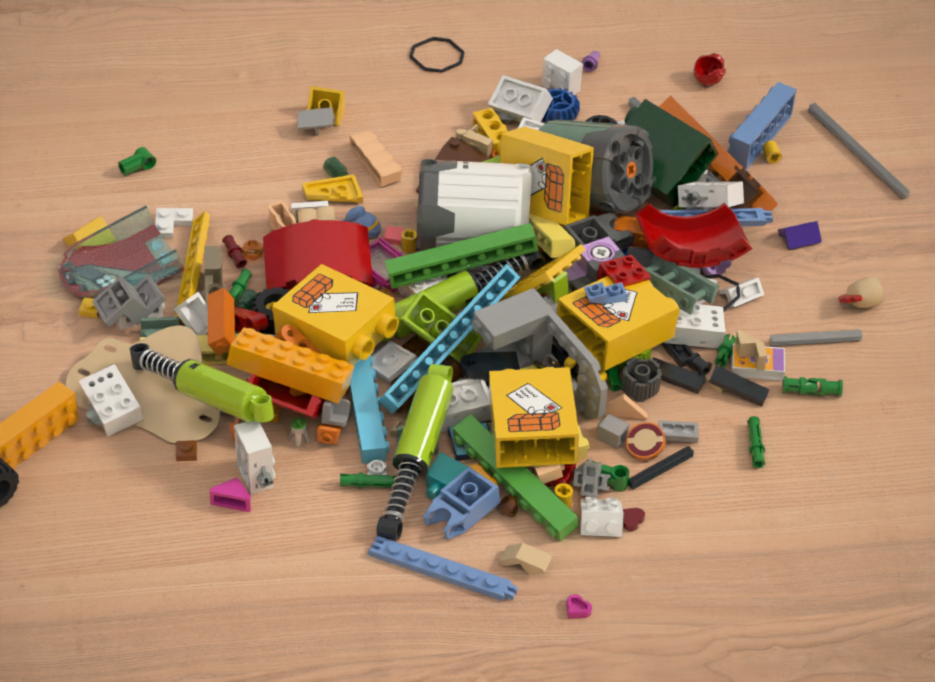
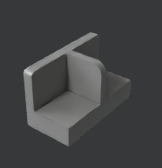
(316, 119)
(336, 413)

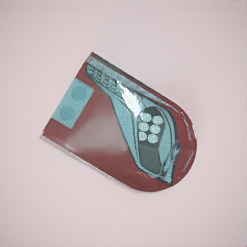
(124, 249)

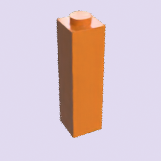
(221, 321)

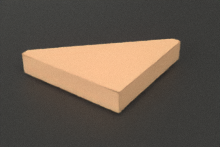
(624, 408)

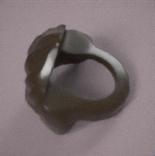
(547, 362)

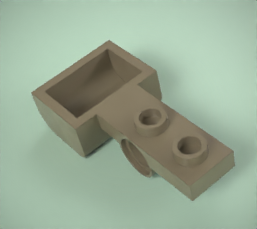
(213, 271)

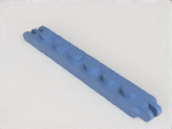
(746, 216)
(442, 569)

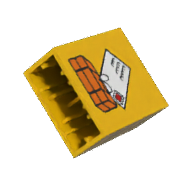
(558, 169)
(337, 314)
(621, 328)
(533, 417)

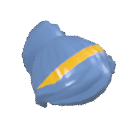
(359, 215)

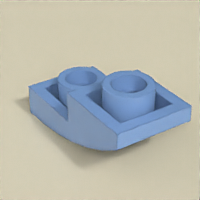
(603, 295)

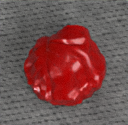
(709, 69)

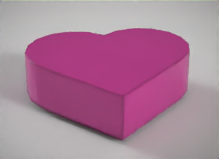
(578, 607)

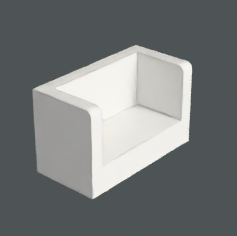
(194, 314)

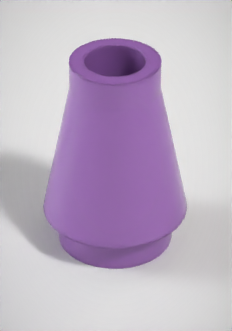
(590, 62)

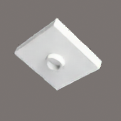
(392, 361)

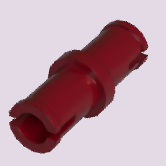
(234, 251)

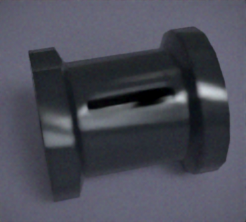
(699, 364)

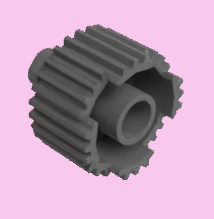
(641, 378)

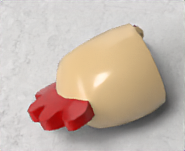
(863, 293)

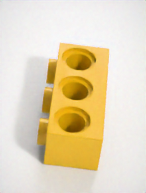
(489, 125)

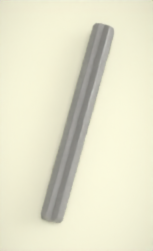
(815, 337)

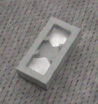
(679, 431)

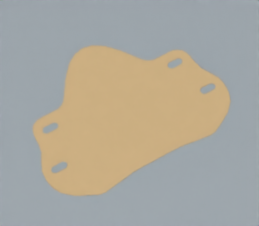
(162, 406)

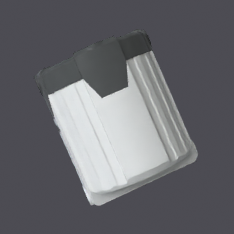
(470, 200)

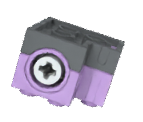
(586, 268)

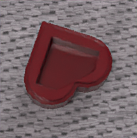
(632, 518)

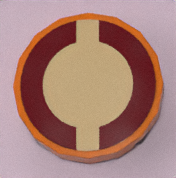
(645, 441)

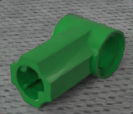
(141, 159)
(619, 476)

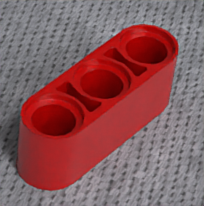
(249, 319)

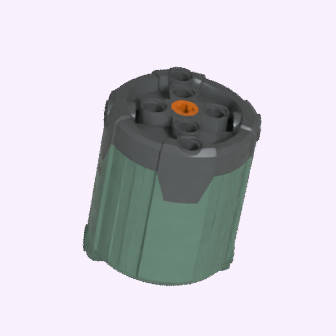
(620, 162)

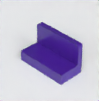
(801, 234)

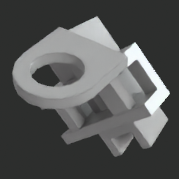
(591, 482)

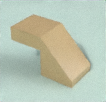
(751, 347)
(530, 558)

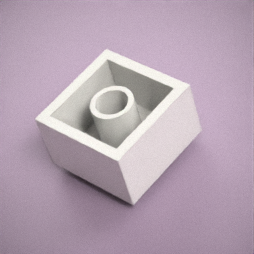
(562, 72)

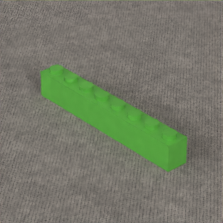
(461, 255)
(518, 481)

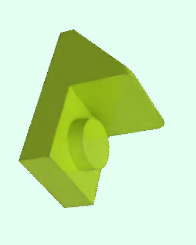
(556, 288)

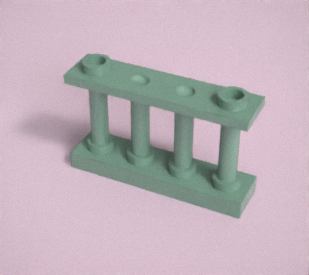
(685, 279)

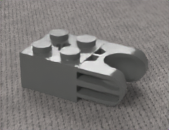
(597, 228)

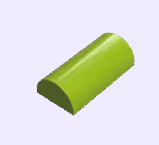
(430, 318)

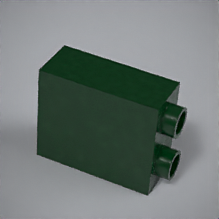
(677, 151)

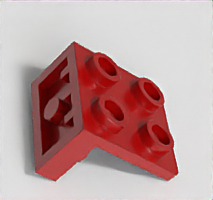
(623, 270)

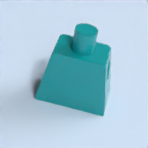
(442, 473)

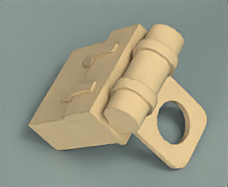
(476, 140)

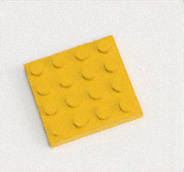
(546, 273)

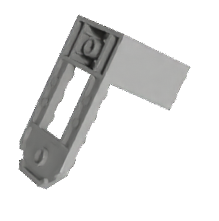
(528, 326)

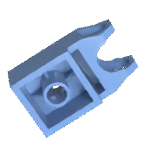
(463, 503)

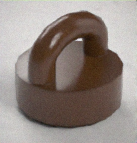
(508, 504)

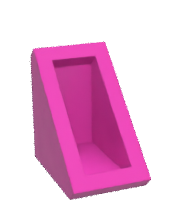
(231, 495)

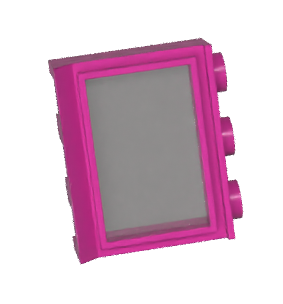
(379, 252)

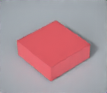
(393, 234)

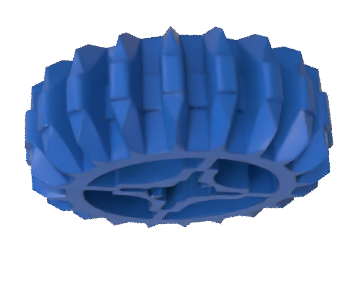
(563, 106)

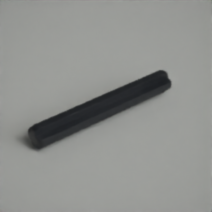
(660, 467)

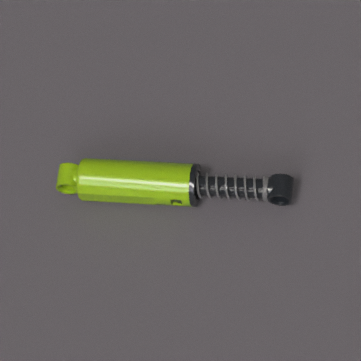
(461, 288)
(207, 384)
(417, 444)

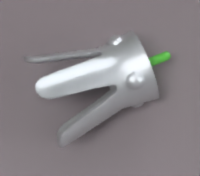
(298, 427)

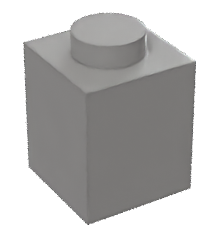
(612, 431)

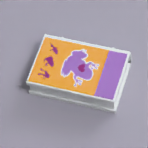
(774, 365)

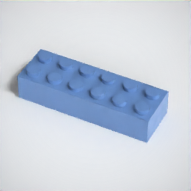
(762, 124)

